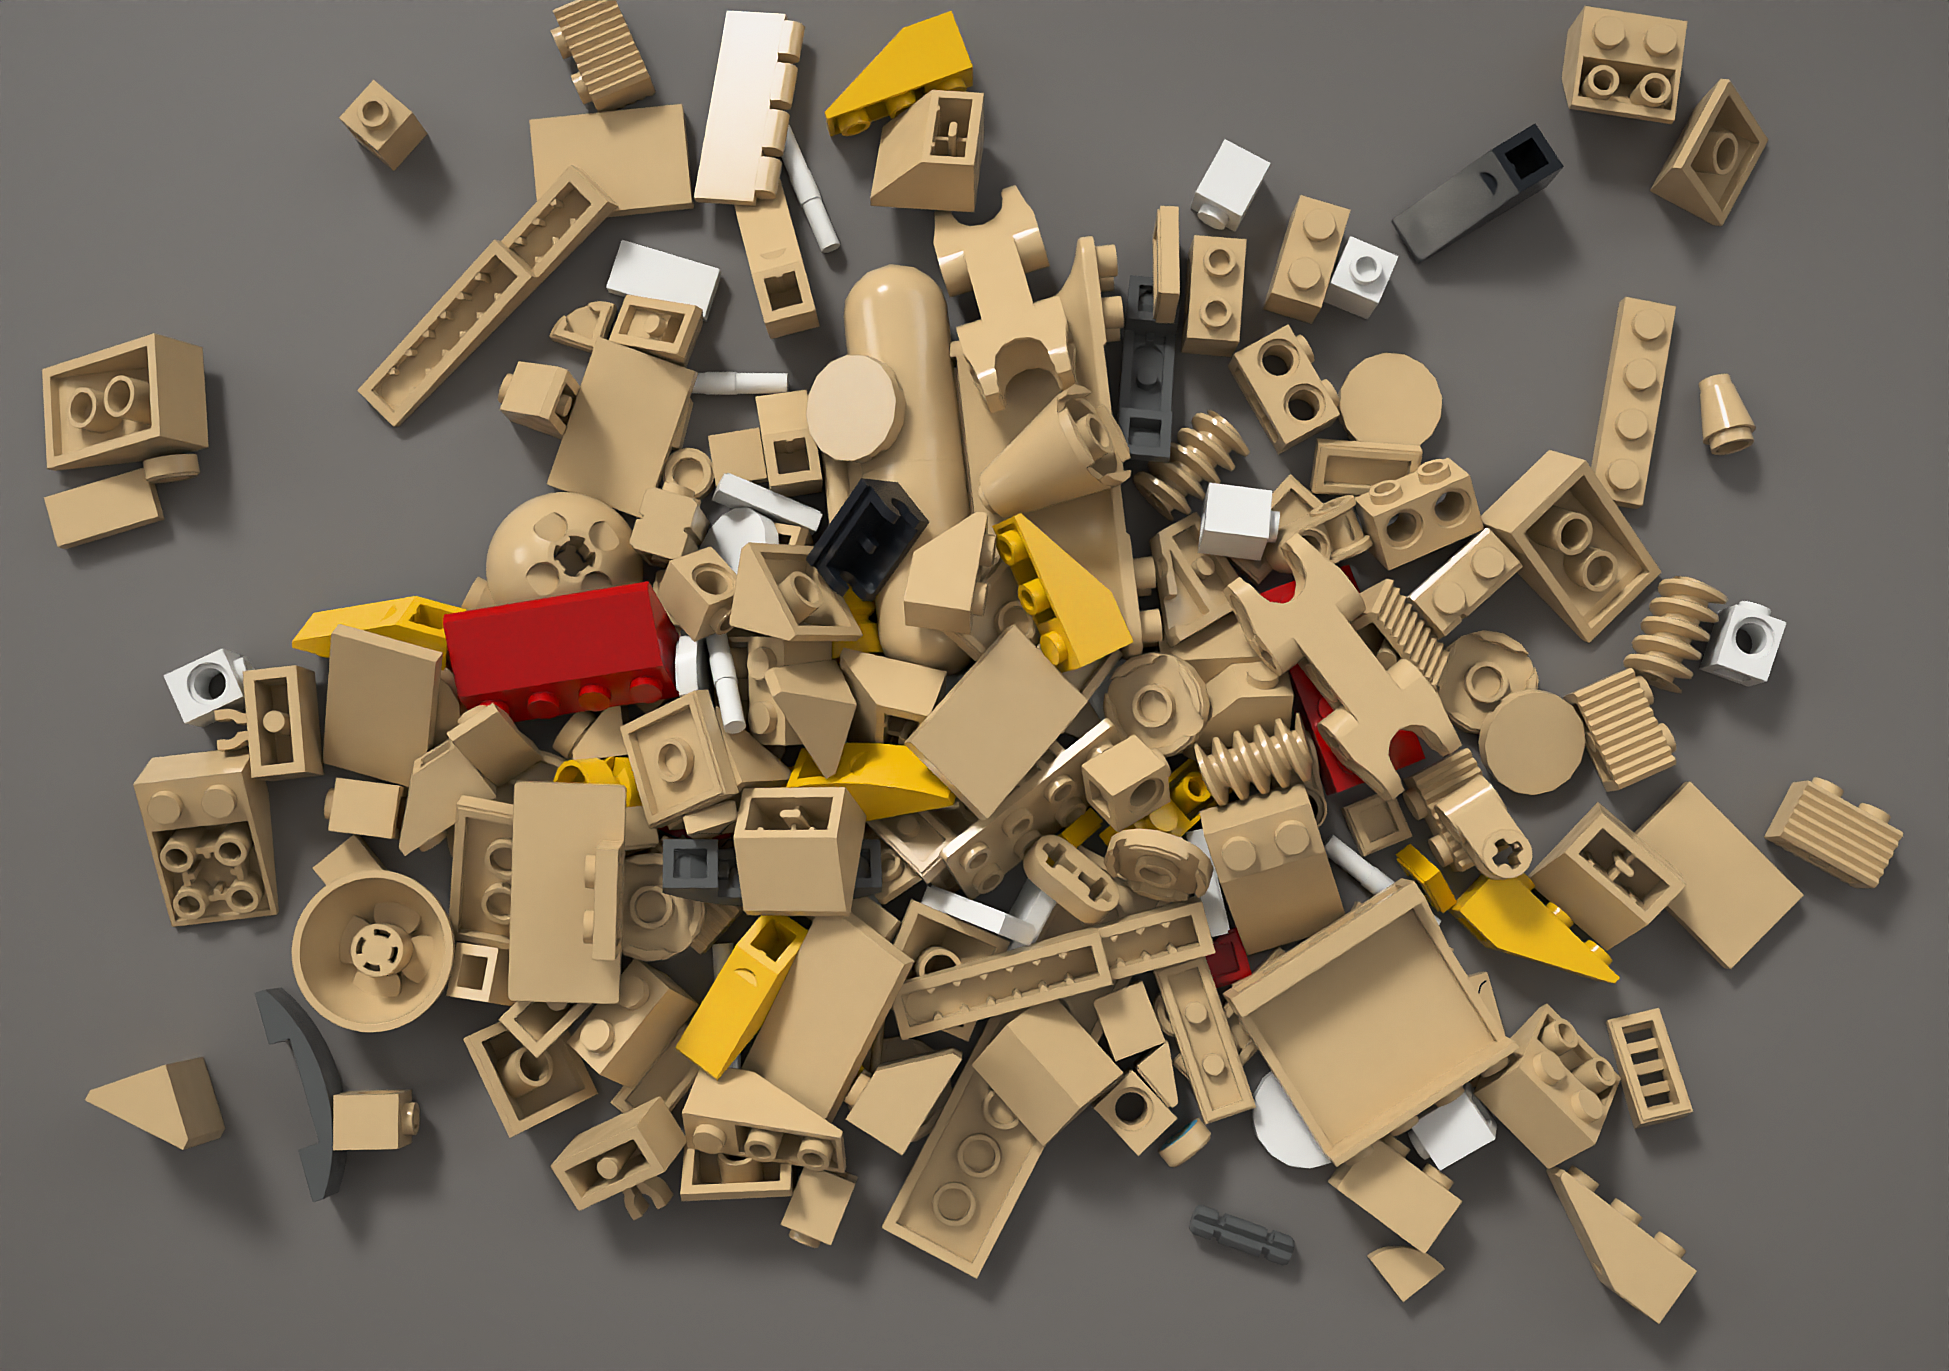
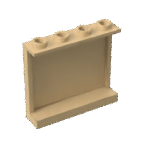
(1370, 1023)

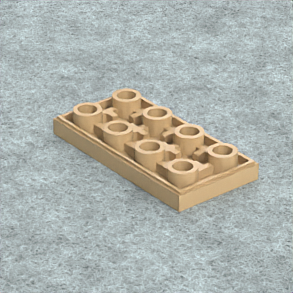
(828, 1012)

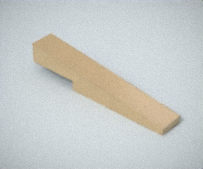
(487, 294)
(1053, 968)

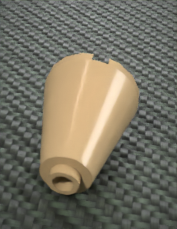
(1057, 458)

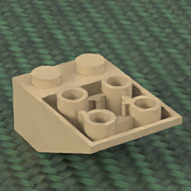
(209, 836)

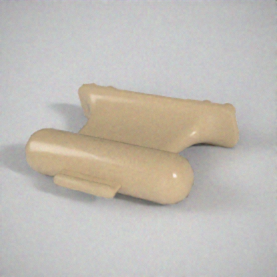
(953, 437)

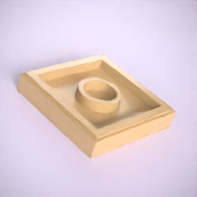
(679, 759)

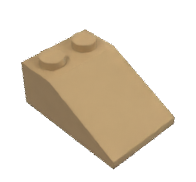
(125, 404)
(1572, 543)
(1272, 867)

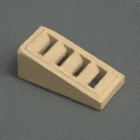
(1673, 1084)

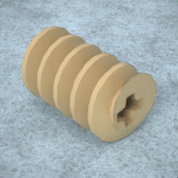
(1191, 463)
(1671, 631)
(1256, 761)

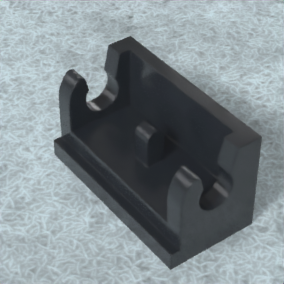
(868, 538)

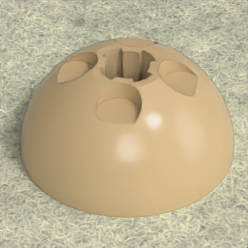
(524, 547)
(349, 967)

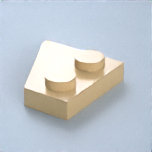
(1189, 581)

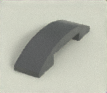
(1146, 375)
(710, 875)
(288, 1021)

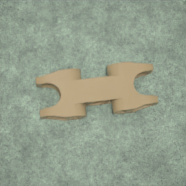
(1012, 328)
(1365, 697)

